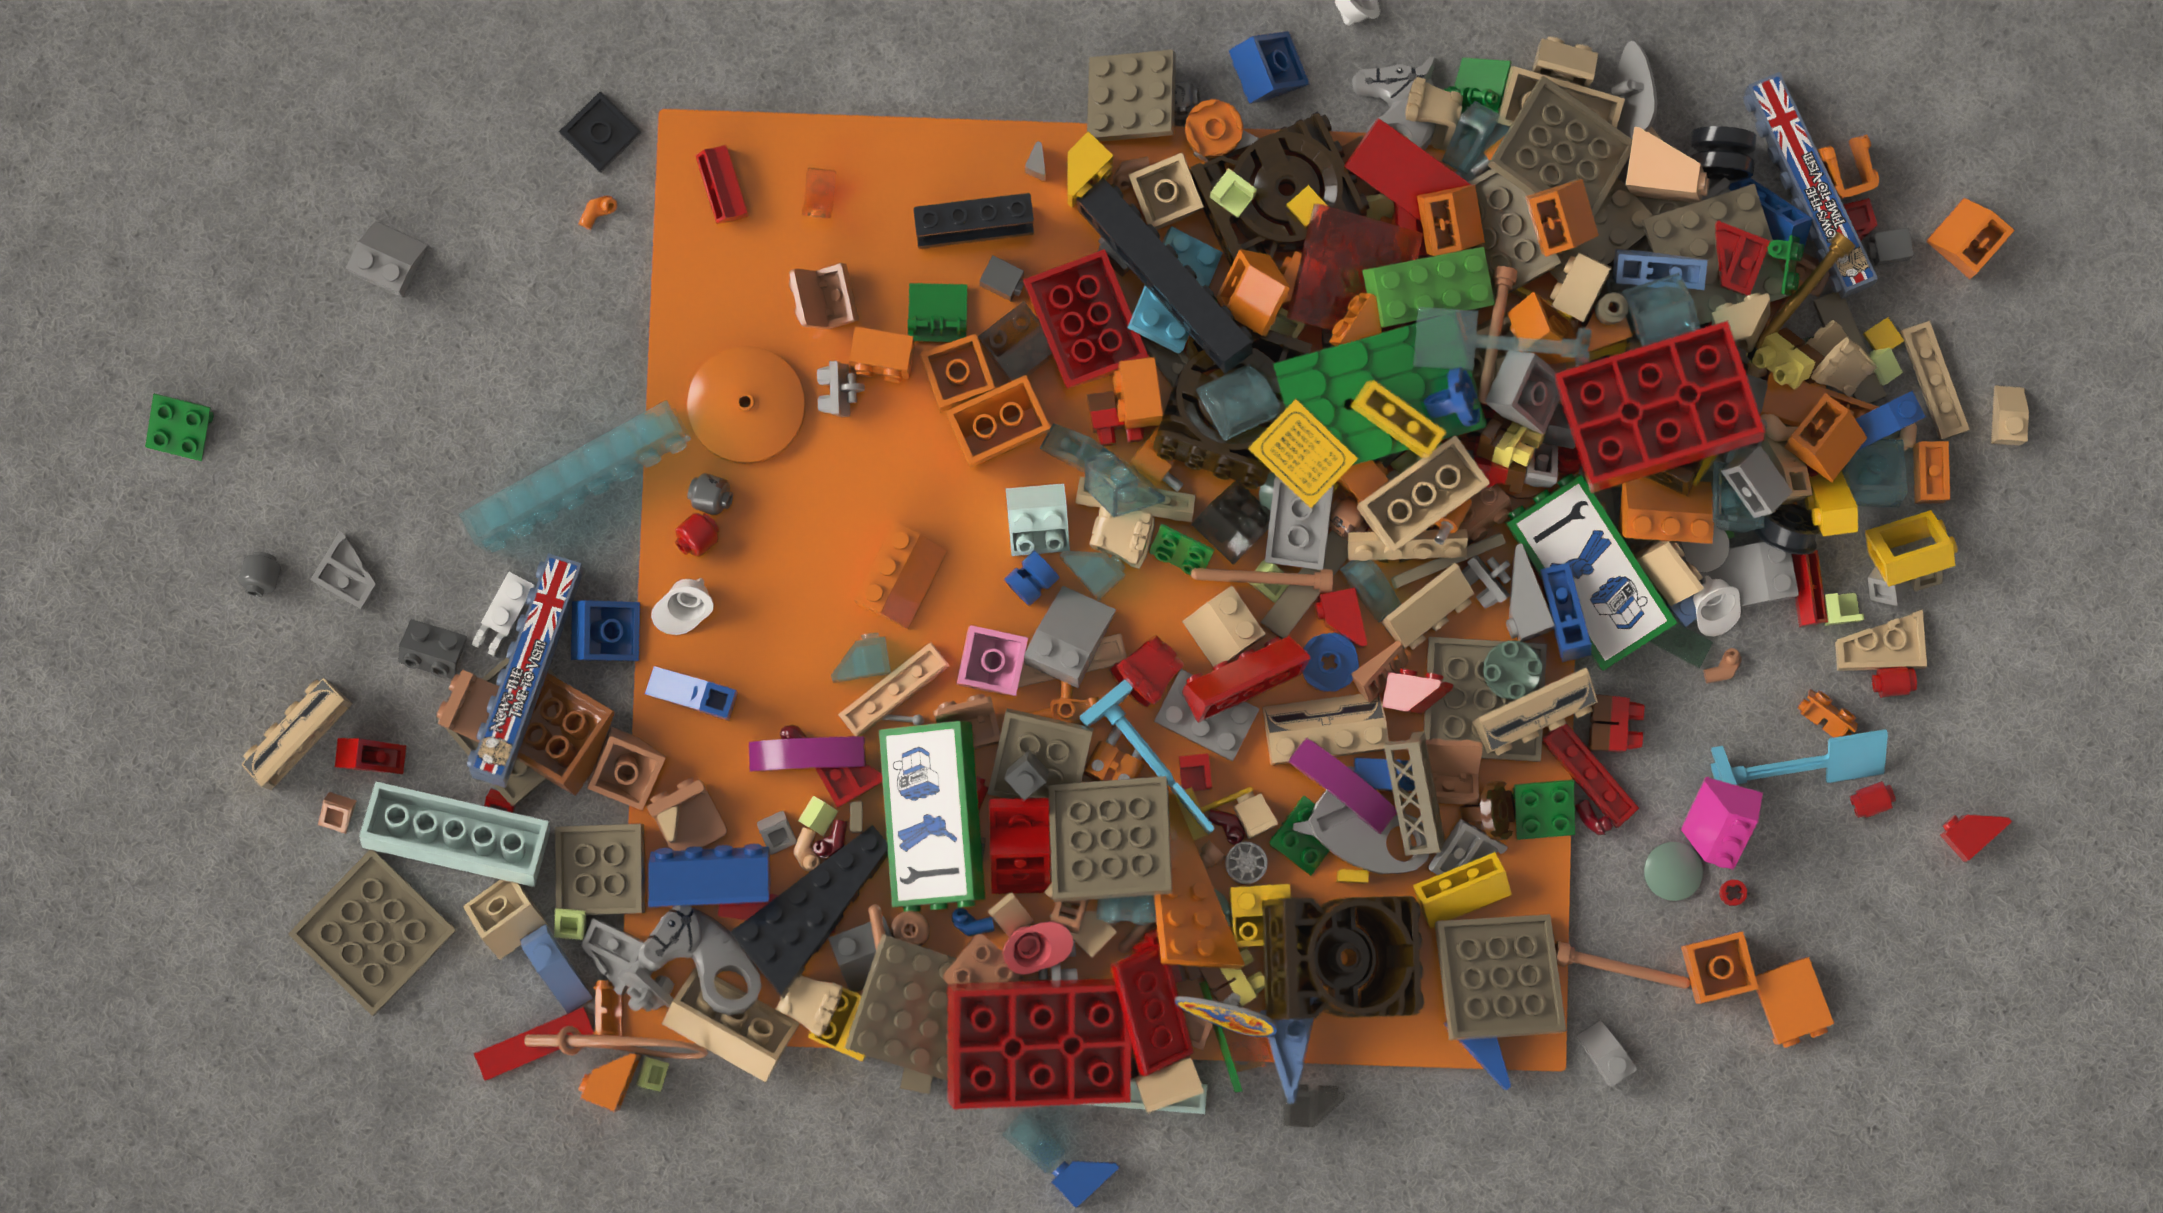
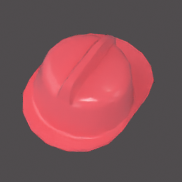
(1037, 947)

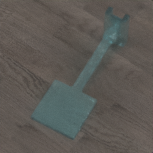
(1450, 338)

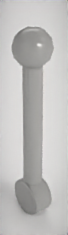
(916, 720)

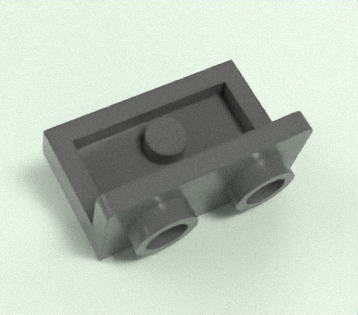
(431, 649)

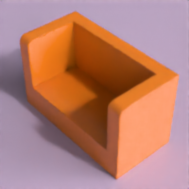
(1931, 472)

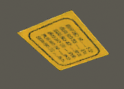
(1303, 453)

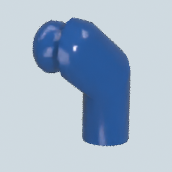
(969, 925)

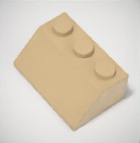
(1429, 607)

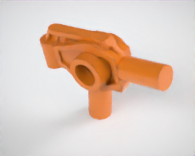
(1066, 708)

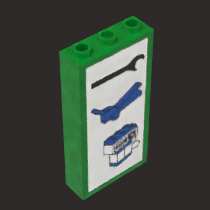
(1612, 588)
(932, 815)

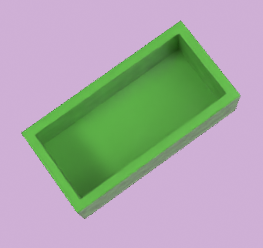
(1440, 281)

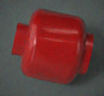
(696, 534)

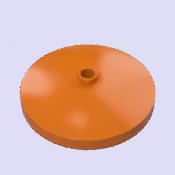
(753, 431)

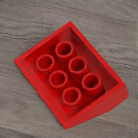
(1085, 318)

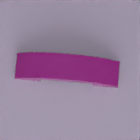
(807, 753)
(1343, 784)

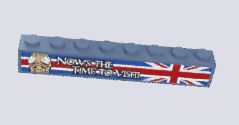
(1808, 181)
(526, 670)

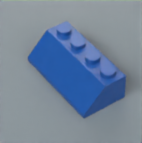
(709, 875)

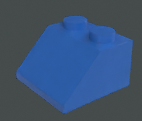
(1268, 66)
(605, 630)

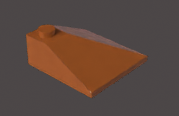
(565, 735)

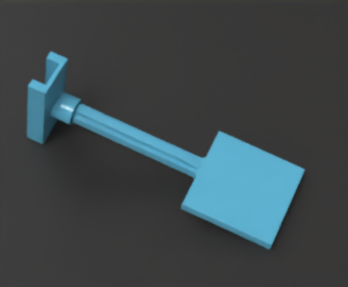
(1109, 707)
(1846, 759)

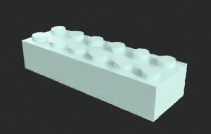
(455, 834)

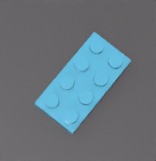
(1150, 315)

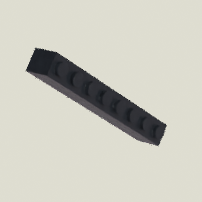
(1165, 275)

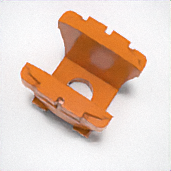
(1869, 176)

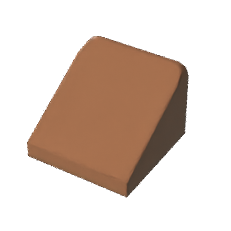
(336, 812)

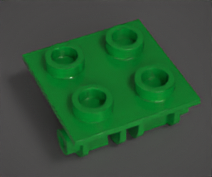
(1481, 82)
(1791, 252)
(937, 312)
(178, 427)
(1180, 550)
(1544, 809)
(1299, 847)

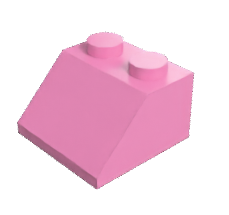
(992, 661)

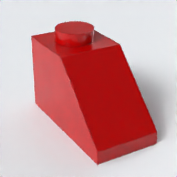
(1342, 615)
(370, 755)
(1972, 833)

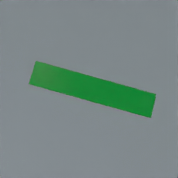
(1223, 1044)

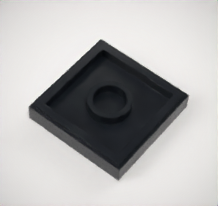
(600, 132)

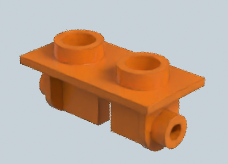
(1820, 707)
(608, 1010)

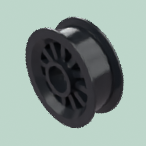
(1790, 530)

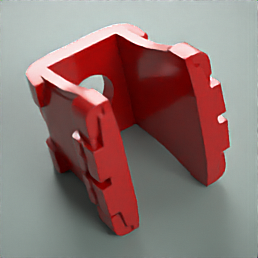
(1148, 670)

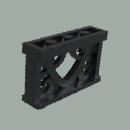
(974, 220)

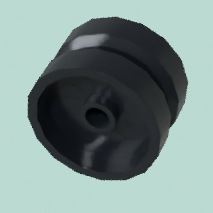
(1724, 151)

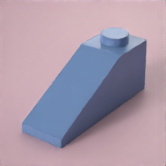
(1643, 267)
(555, 968)

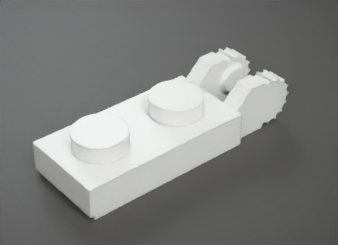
(504, 611)

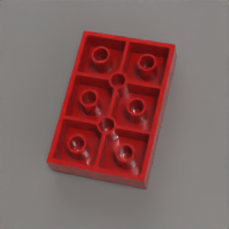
(1659, 406)
(1037, 1044)

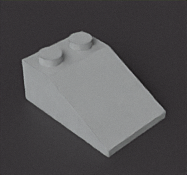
(1758, 573)
(1527, 607)
(1069, 636)

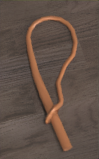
(612, 1042)

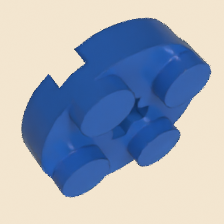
(1346, 660)

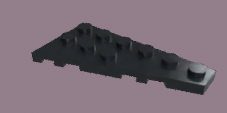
(802, 918)

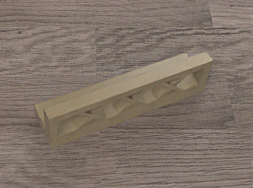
(1426, 794)

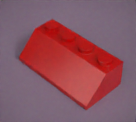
(1245, 677)

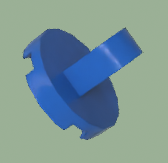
(1457, 399)

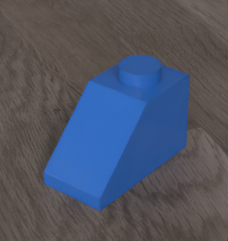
(1377, 774)
(1081, 1178)

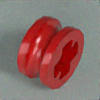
(1568, 467)
(1732, 883)

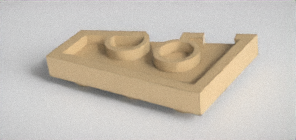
(1885, 646)

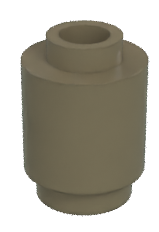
(1603, 313)

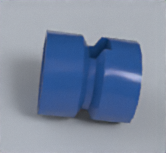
(1031, 578)

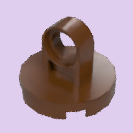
(1494, 810)

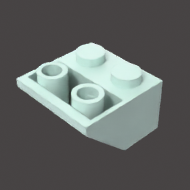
(1037, 519)

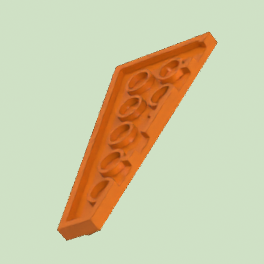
(1191, 918)

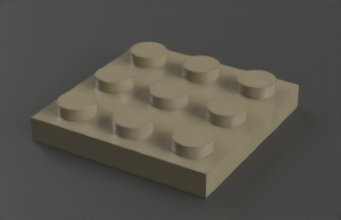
(1132, 95)
(1056, 743)
(600, 868)

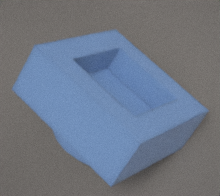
(1684, 611)

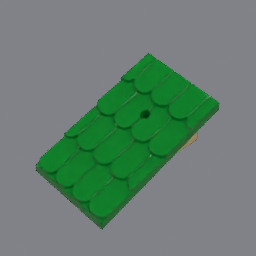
(1334, 376)

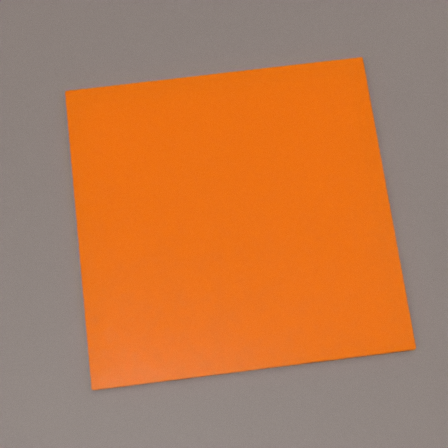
(823, 506)

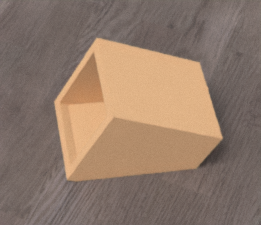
(1663, 171)

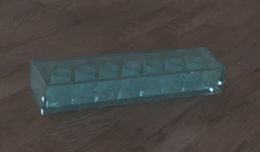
(575, 477)

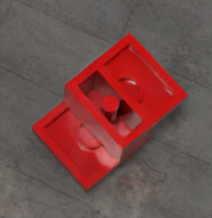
(1019, 845)

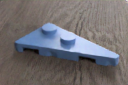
(1289, 1052)

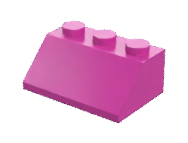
(1722, 821)

